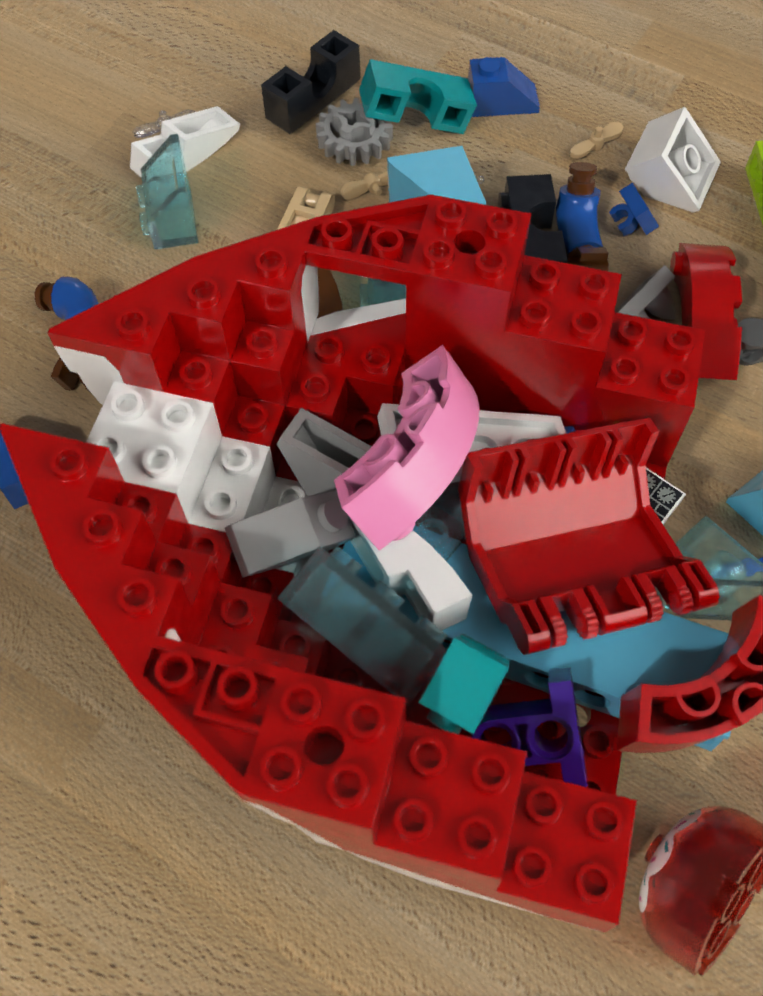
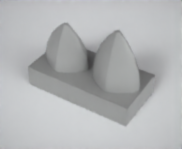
(651, 296)

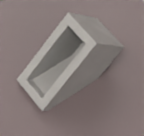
(318, 451)
(289, 533)

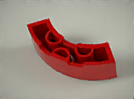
(708, 303)
(696, 711)

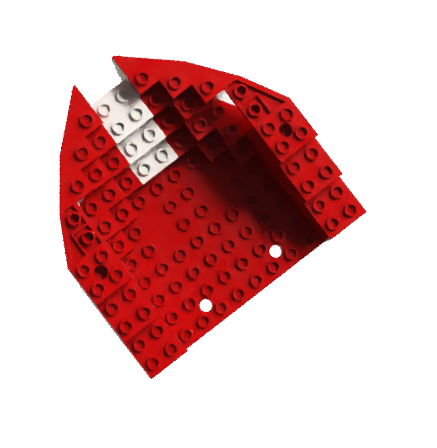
(194, 396)

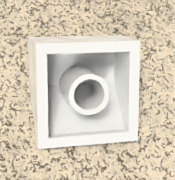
(674, 161)

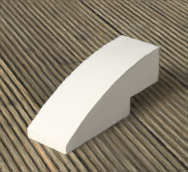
(198, 133)
(420, 573)

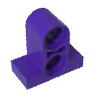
(522, 719)

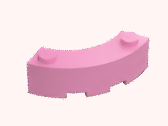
(415, 464)

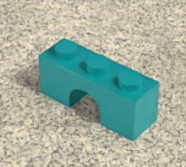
(440, 96)
(464, 684)

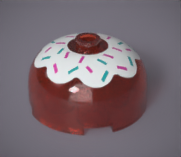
(701, 884)

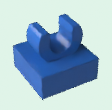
(635, 211)

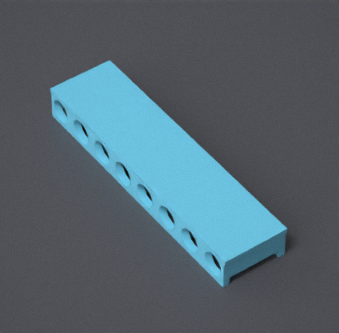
(608, 664)

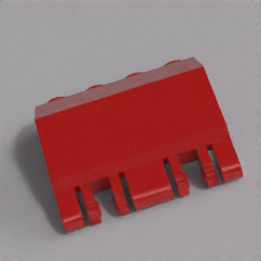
(575, 532)

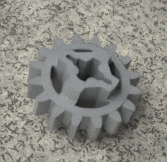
(352, 135)

